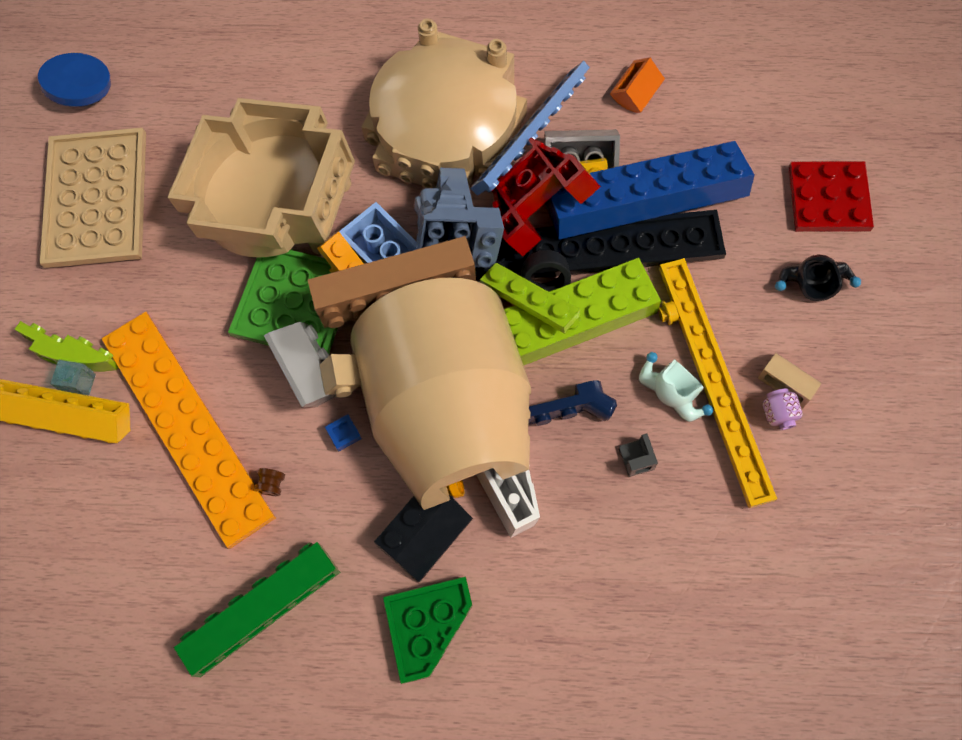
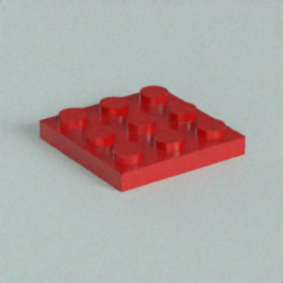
(830, 196)

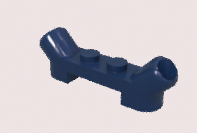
(587, 397)

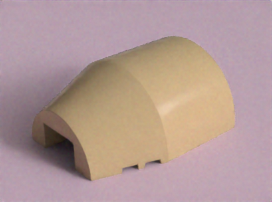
(443, 385)

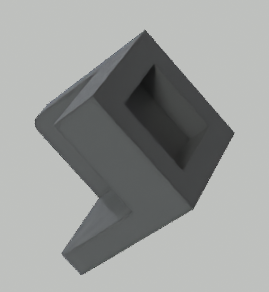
(638, 456)

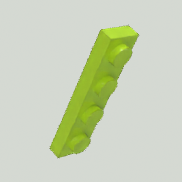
(531, 298)

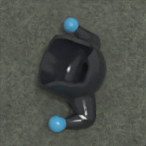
(818, 277)

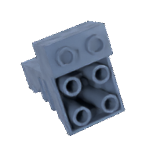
(449, 214)

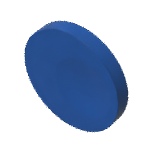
(74, 79)

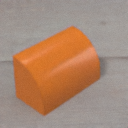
(638, 85)

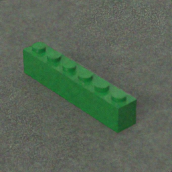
(256, 610)

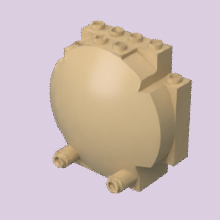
(443, 107)
(263, 178)

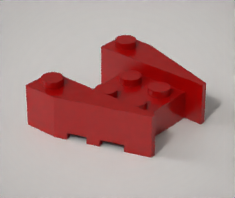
(533, 183)

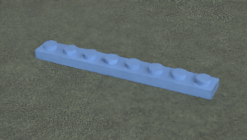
(537, 121)

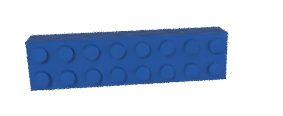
(654, 189)

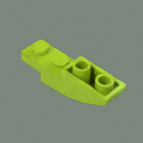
(68, 349)

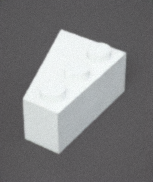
(512, 499)

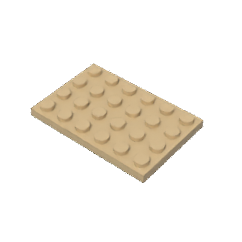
(94, 198)

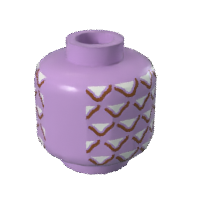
(782, 408)

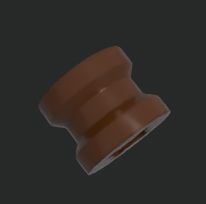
(269, 482)

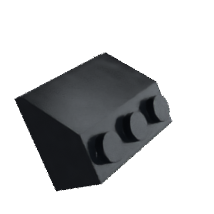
(422, 536)

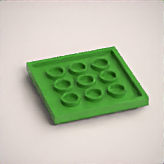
(279, 297)

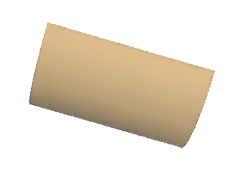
(783, 374)

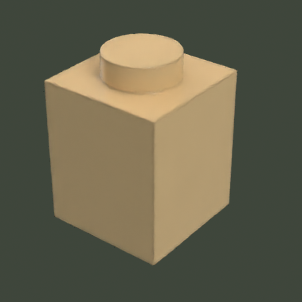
(340, 374)

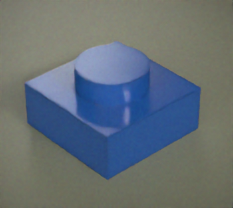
(343, 432)

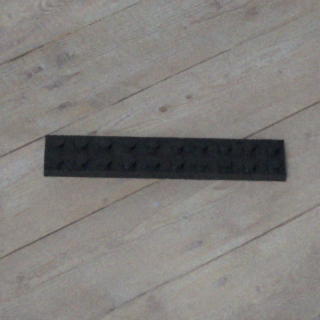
(654, 241)

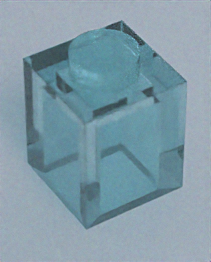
(73, 377)

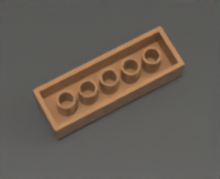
(351, 291)

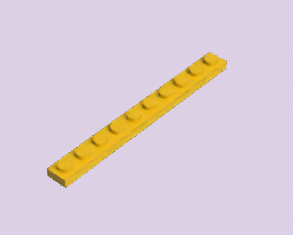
(718, 385)

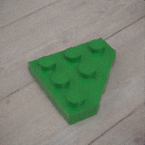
(424, 625)

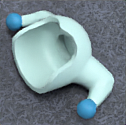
(674, 388)

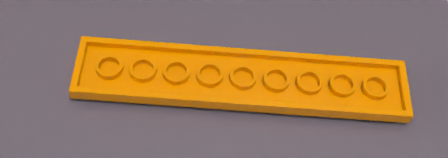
(188, 430)

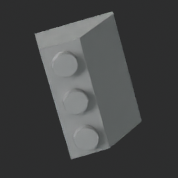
(587, 144)
(300, 361)

